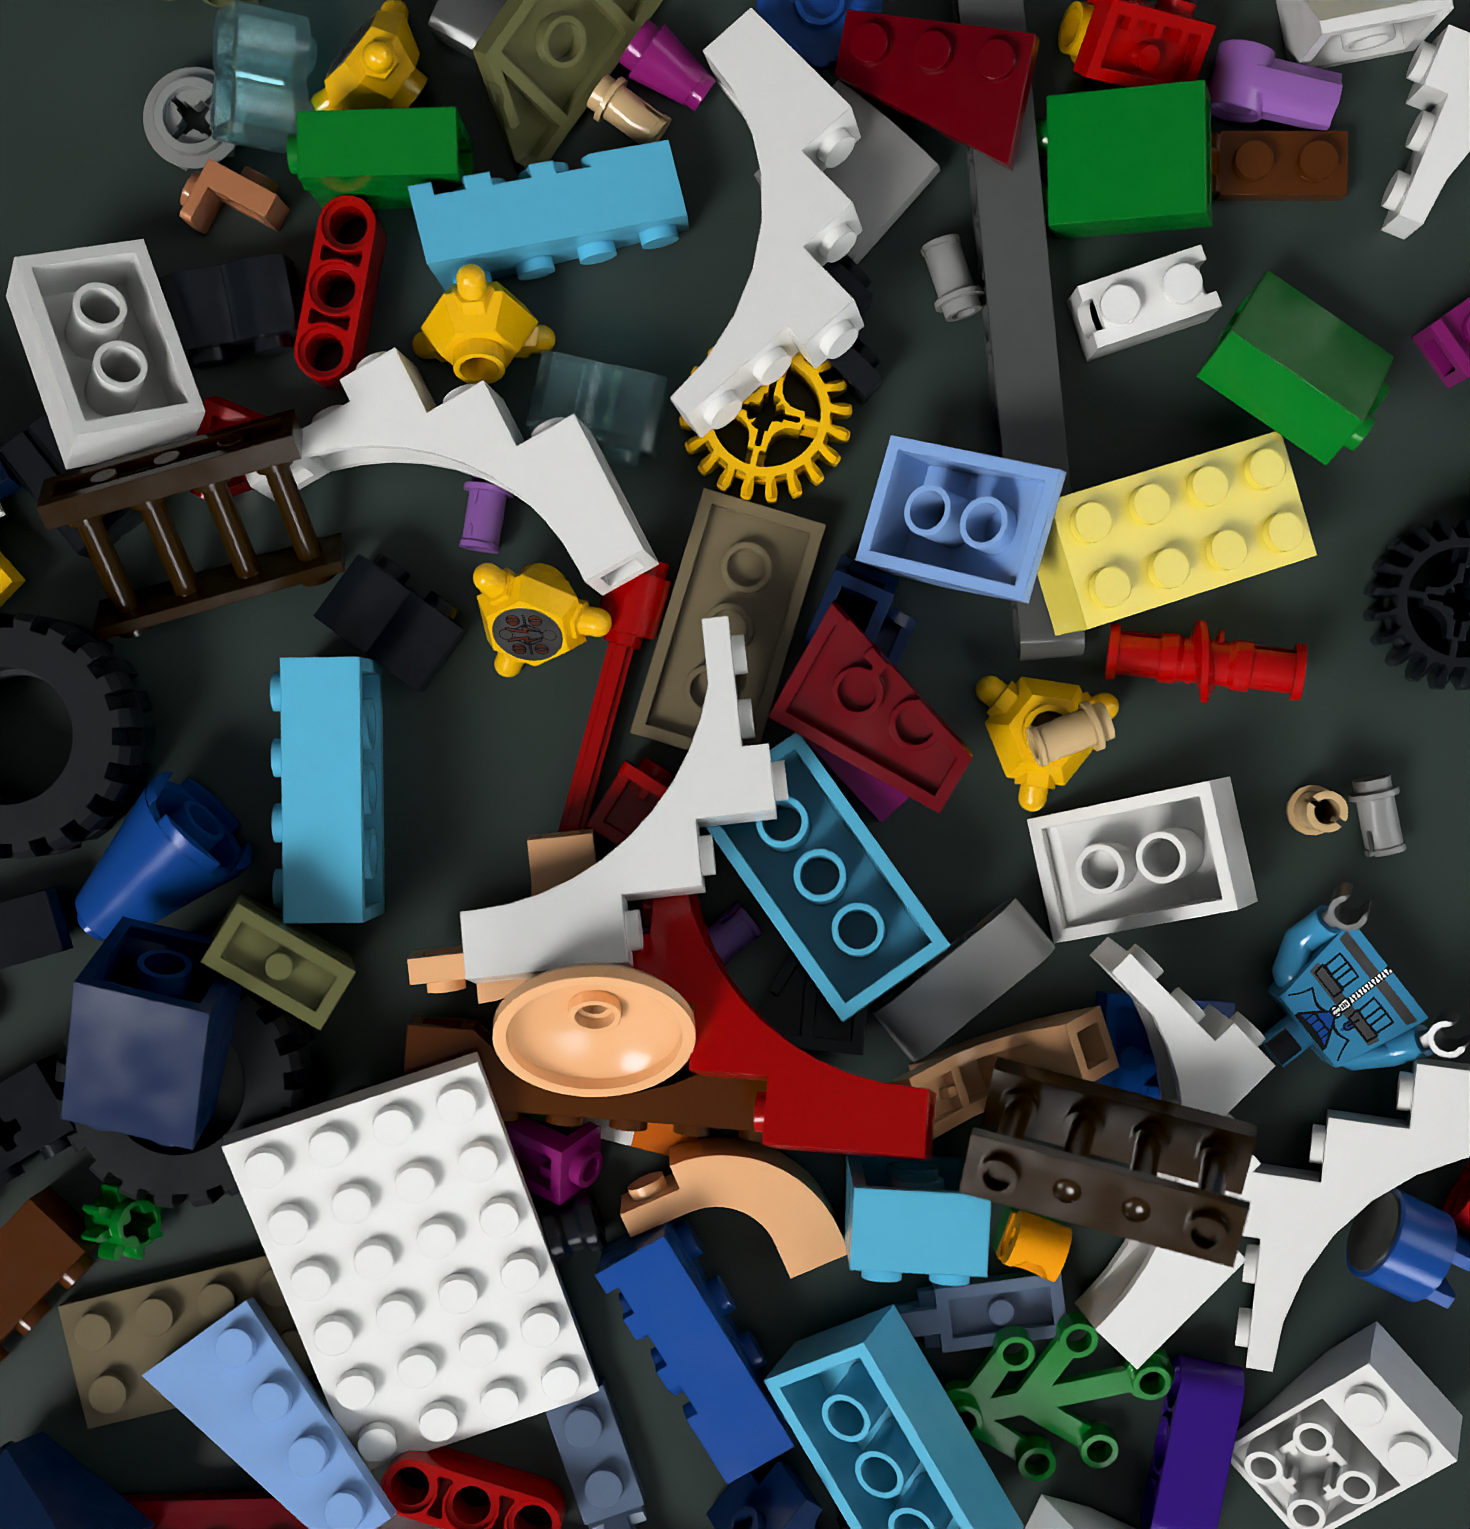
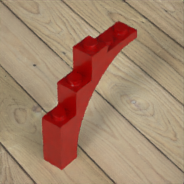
(805, 1099)

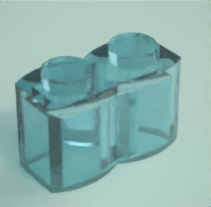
(259, 75)
(613, 401)

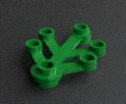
(1042, 1395)

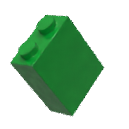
(379, 153)
(1127, 160)
(1299, 369)

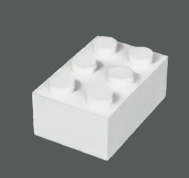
(103, 351)

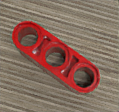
(329, 265)
(452, 1470)

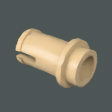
(627, 111)
(1071, 733)
(1301, 811)

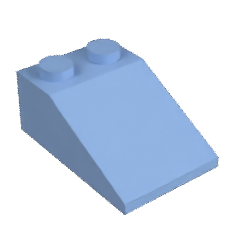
(960, 519)

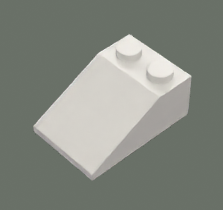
(1142, 861)

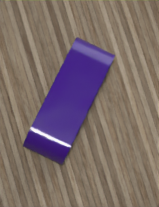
(1193, 1445)

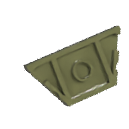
(545, 63)

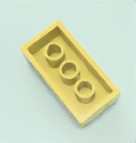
(1172, 533)

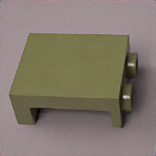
(279, 960)

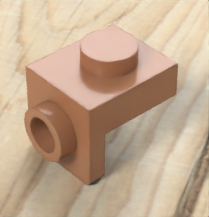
(246, 192)

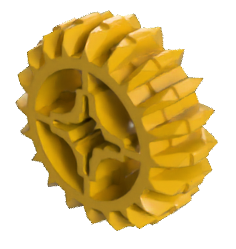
(793, 426)

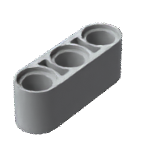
(963, 979)

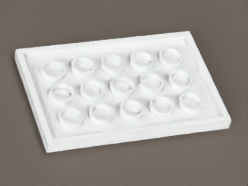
(413, 1261)

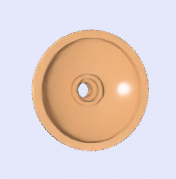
(594, 1030)

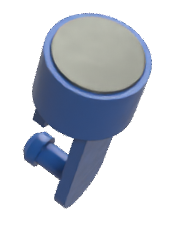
(1407, 1248)

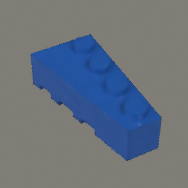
(697, 1345)

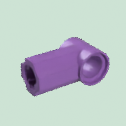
(1256, 86)

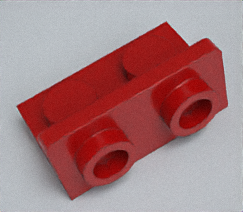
(1143, 42)

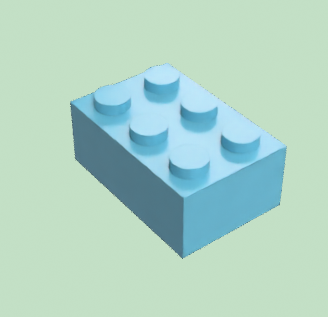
(913, 1220)

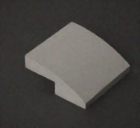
(880, 173)

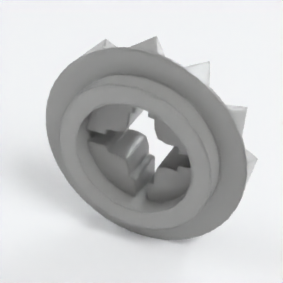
(165, 121)

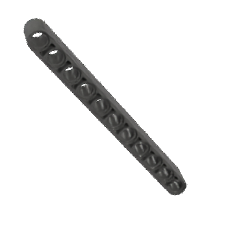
(1019, 322)

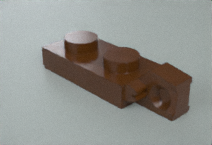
(1280, 165)

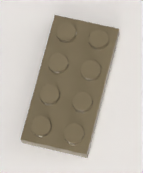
(736, 565)
(134, 1327)

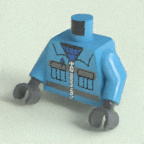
(1347, 998)

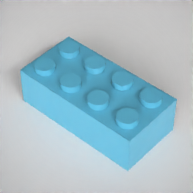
(329, 789)
(831, 888)
(885, 1430)

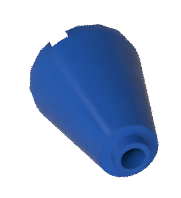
(162, 857)

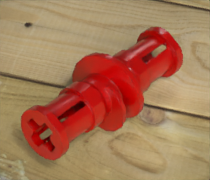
(1206, 662)

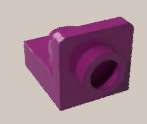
(556, 1163)

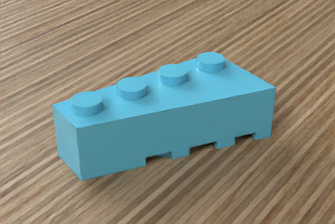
(552, 214)

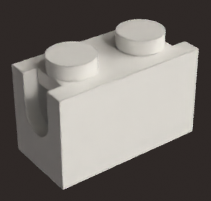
(1142, 303)

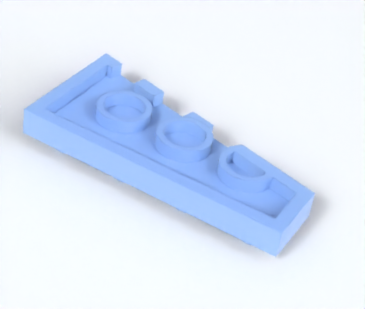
(271, 1421)

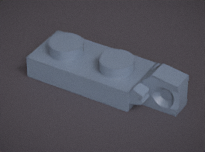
(973, 1313)
(599, 1461)

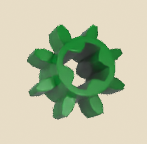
(121, 1224)

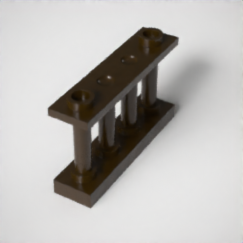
(206, 466)
(1122, 1128)

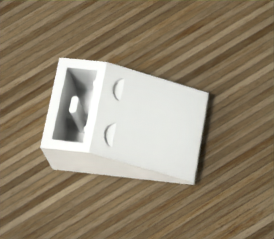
(1348, 1434)

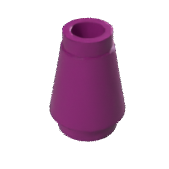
(666, 66)

